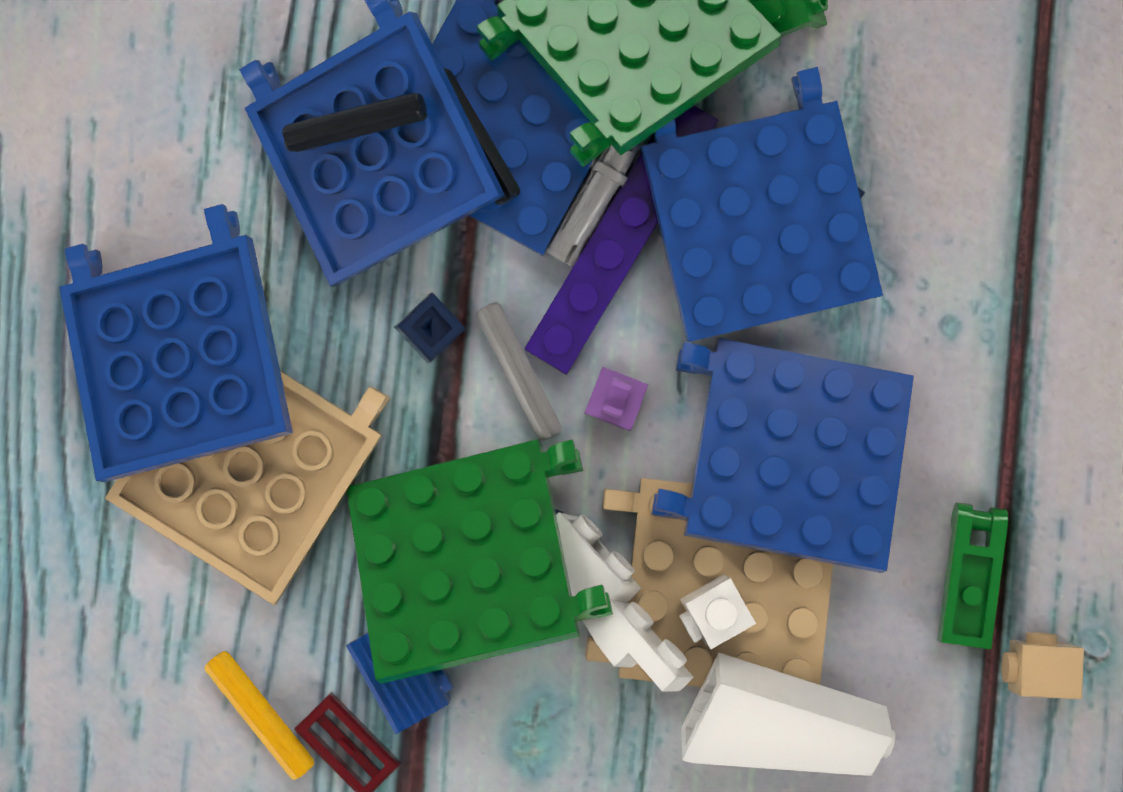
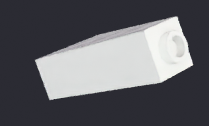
(782, 723)

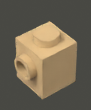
(1043, 667)

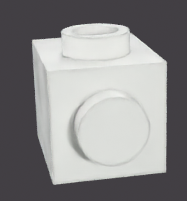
(715, 612)

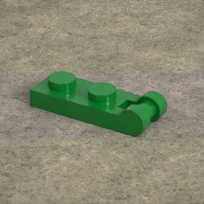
(972, 577)

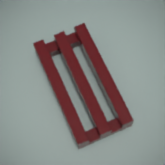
(360, 731)

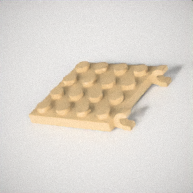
(262, 503)
(781, 592)

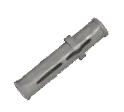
(591, 203)

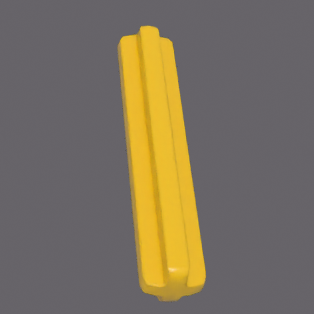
(259, 715)

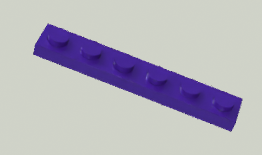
(604, 261)

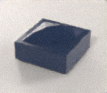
(429, 327)

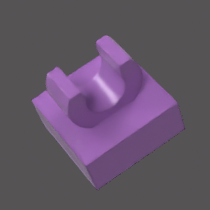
(616, 399)

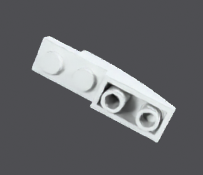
(627, 633)

